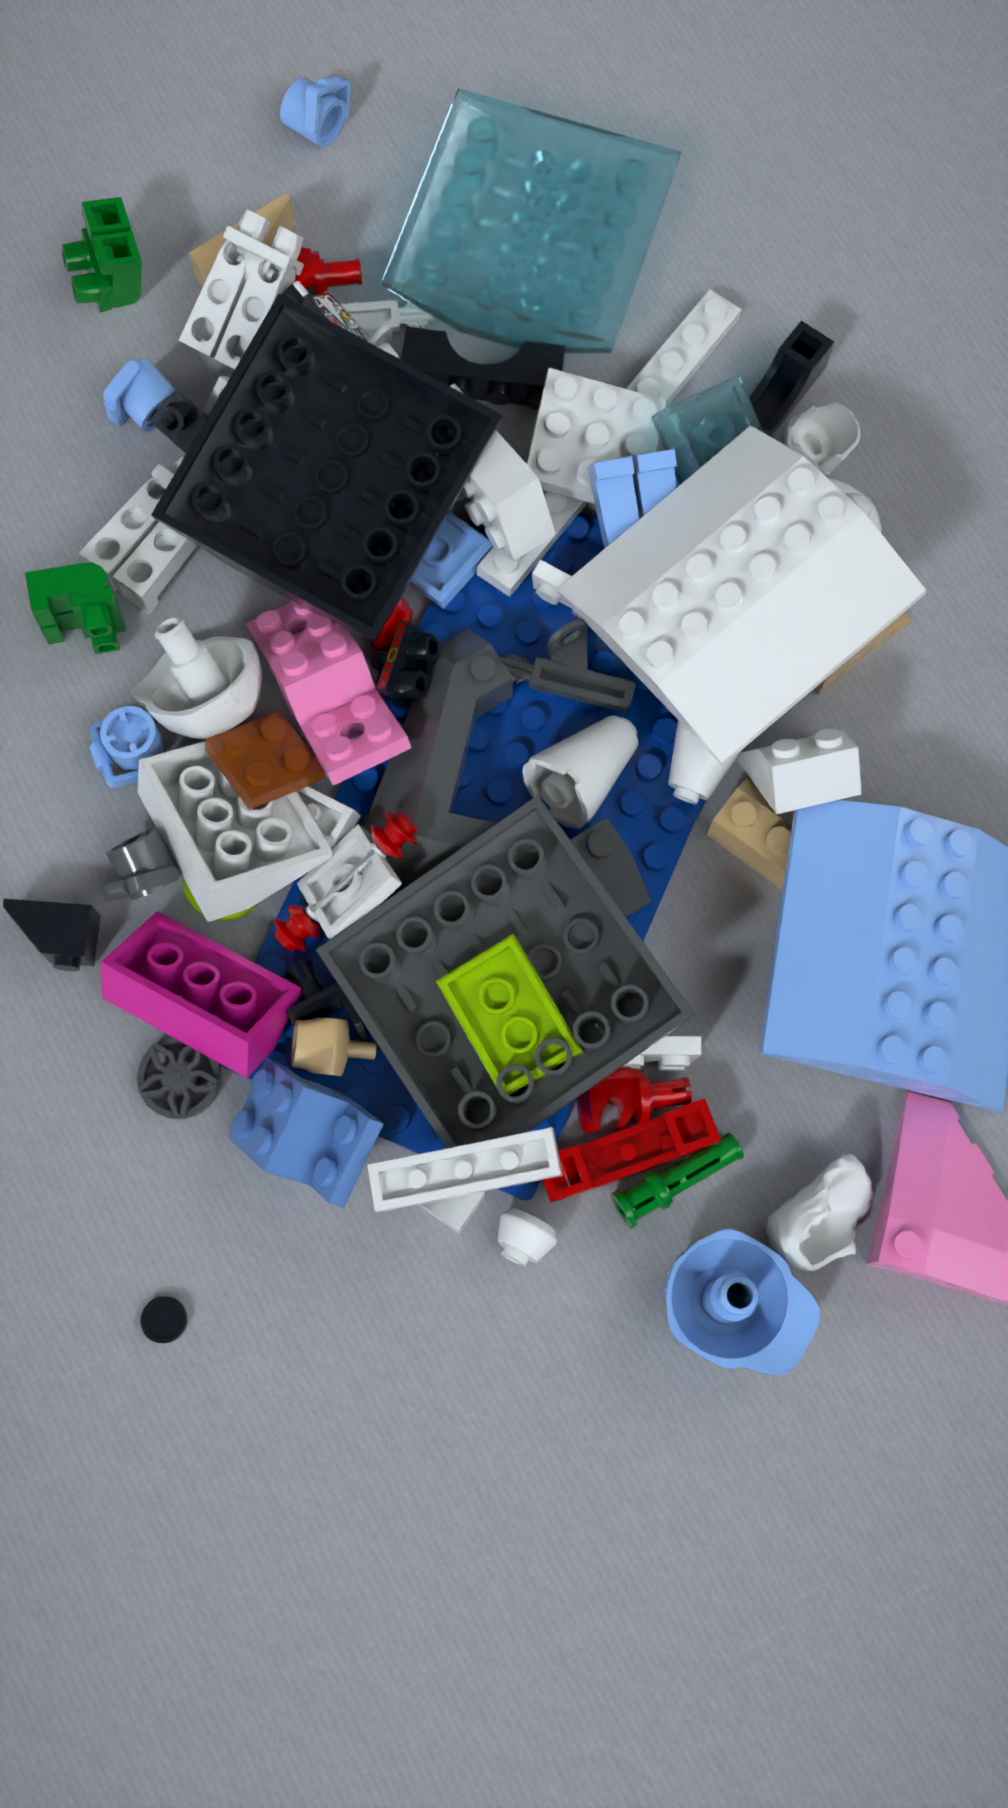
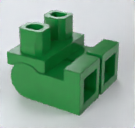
(107, 254)
(75, 599)

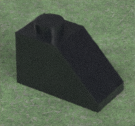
(59, 931)

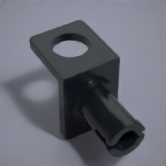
(317, 1000)

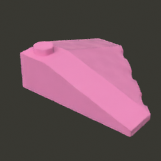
(941, 1206)

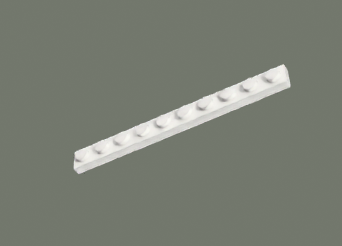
(660, 378)

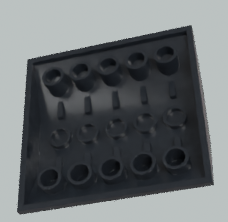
(326, 468)

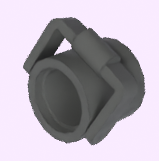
(142, 866)

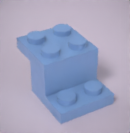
(305, 1132)

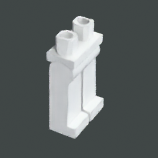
(241, 288)
(136, 548)

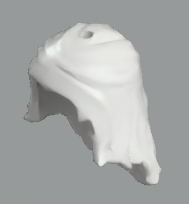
(822, 1216)

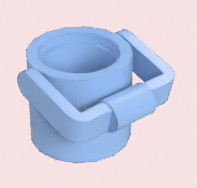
(314, 110)
(136, 393)
(126, 737)

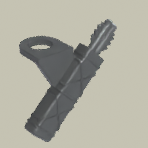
(568, 673)

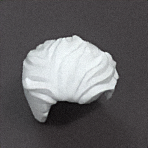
(823, 435)

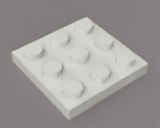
(587, 424)

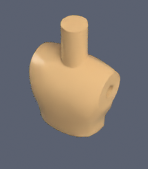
(325, 1046)

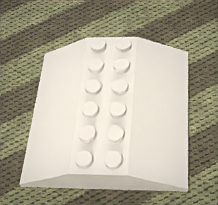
(743, 590)

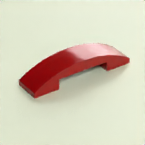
(633, 1150)

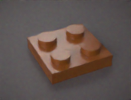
(264, 759)

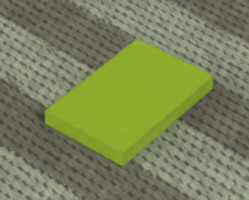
(507, 1013)

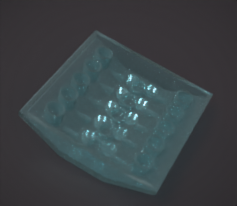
(530, 226)

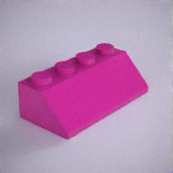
(199, 993)

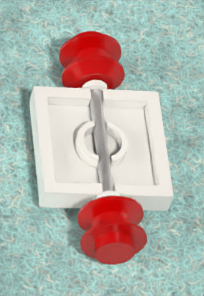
(348, 883)

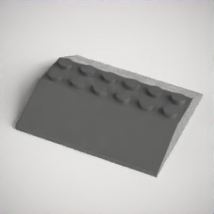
(505, 882)

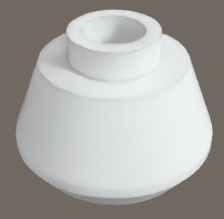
(524, 1237)

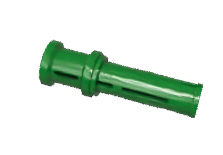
(658, 1189)

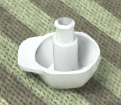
(200, 684)

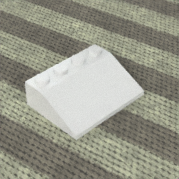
(219, 845)

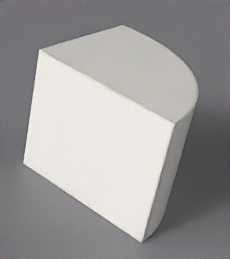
(455, 1211)

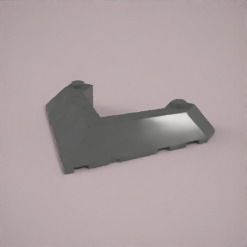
(426, 778)

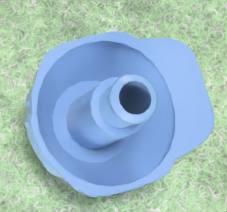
(739, 1304)

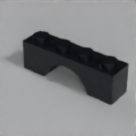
(790, 376)
(508, 382)

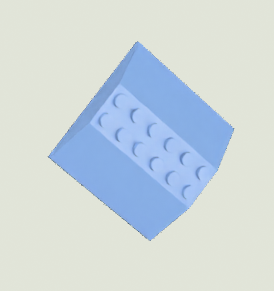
(893, 952)

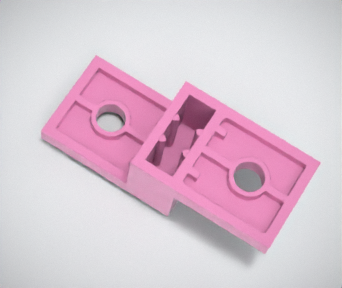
(328, 690)

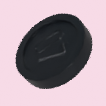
(164, 1319)

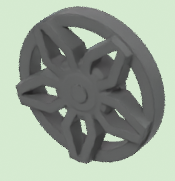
(178, 1079)

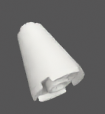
(581, 769)
(693, 769)

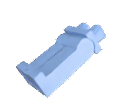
(629, 489)

